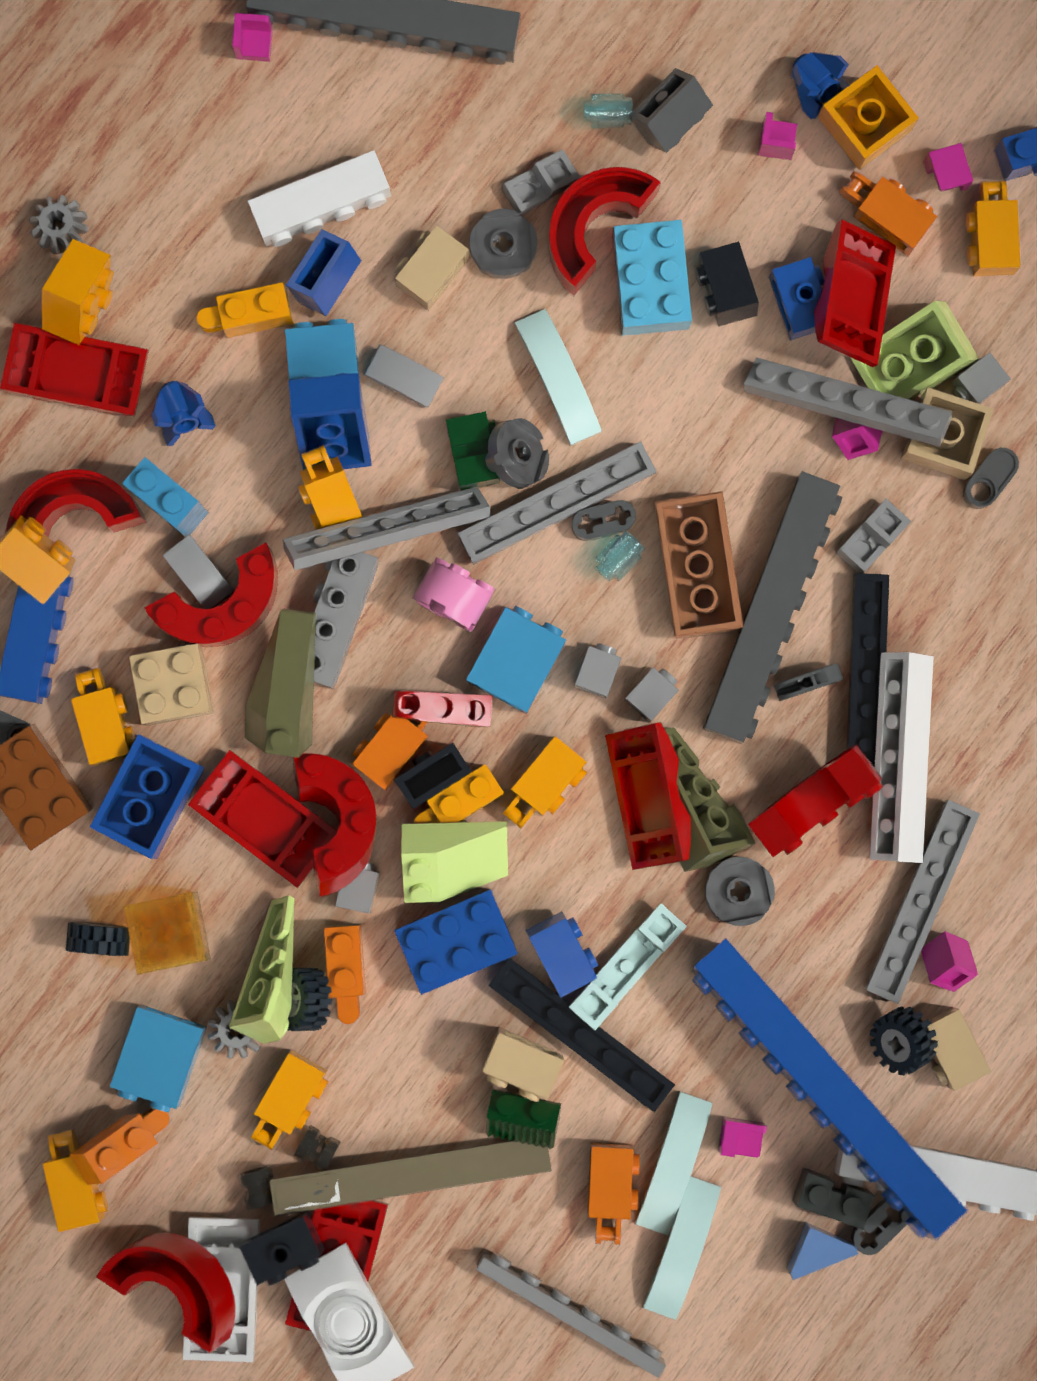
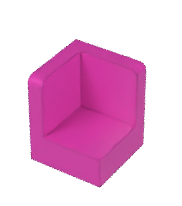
(252, 37)
(777, 138)
(949, 168)
(855, 439)
(949, 961)
(741, 1137)

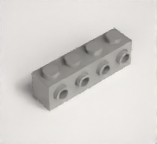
(339, 612)

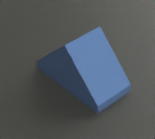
(818, 1250)

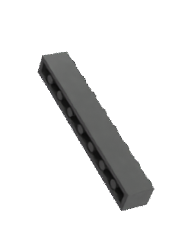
(428, 24)
(771, 608)

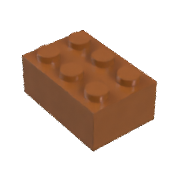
(37, 788)

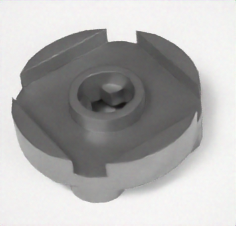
(517, 230)
(503, 458)
(755, 903)

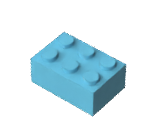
(651, 277)

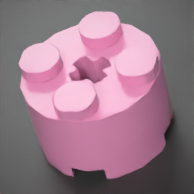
(453, 594)

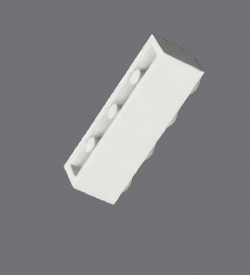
(320, 198)

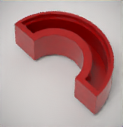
(584, 201)
(77, 490)
(232, 619)
(350, 800)
(815, 801)
(188, 1273)

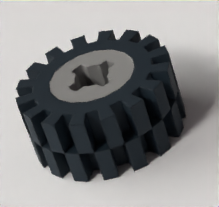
(97, 939)
(309, 1000)
(903, 1040)

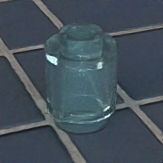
(608, 110)
(619, 556)

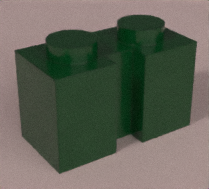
(469, 448)

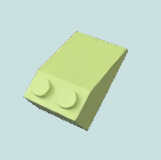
(919, 353)
(451, 858)

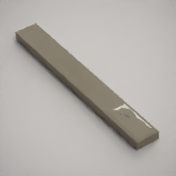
(407, 1176)

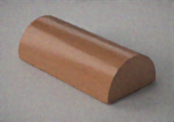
(699, 565)

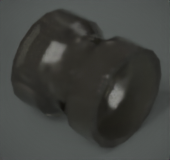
(311, 1142)
(258, 1187)

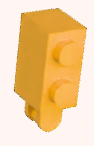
(993, 232)
(248, 311)
(327, 490)
(102, 720)
(545, 781)
(462, 798)
(288, 1098)
(72, 1199)

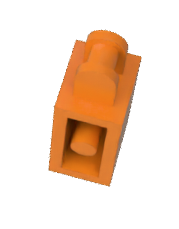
(889, 211)
(389, 749)
(345, 969)
(118, 1145)
(611, 1187)

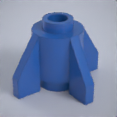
(818, 79)
(180, 411)

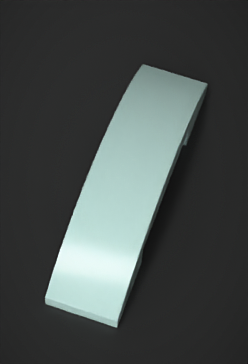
(559, 376)
(627, 966)
(674, 1163)
(683, 1248)

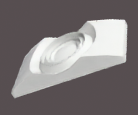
(223, 1240)
(348, 1319)

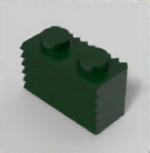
(522, 1119)

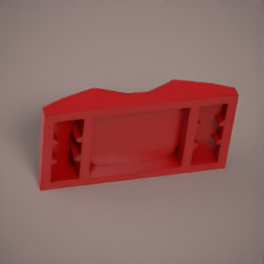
(854, 293)
(86, 375)
(648, 796)
(262, 817)
(356, 1225)

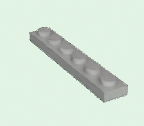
(848, 401)
(557, 503)
(386, 528)
(922, 901)
(584, 1320)

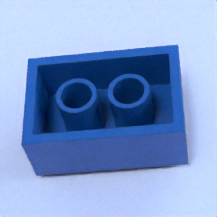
(332, 415)
(147, 797)
(456, 941)

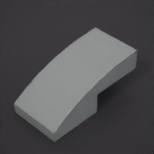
(540, 183)
(403, 376)
(873, 536)
(198, 573)

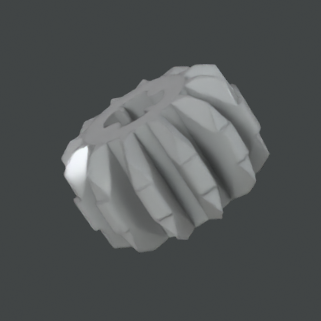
(64, 212)
(225, 1036)

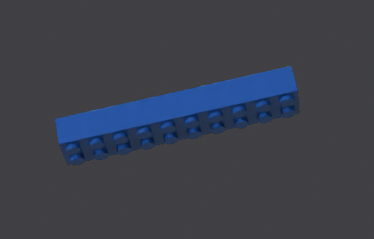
(830, 1092)

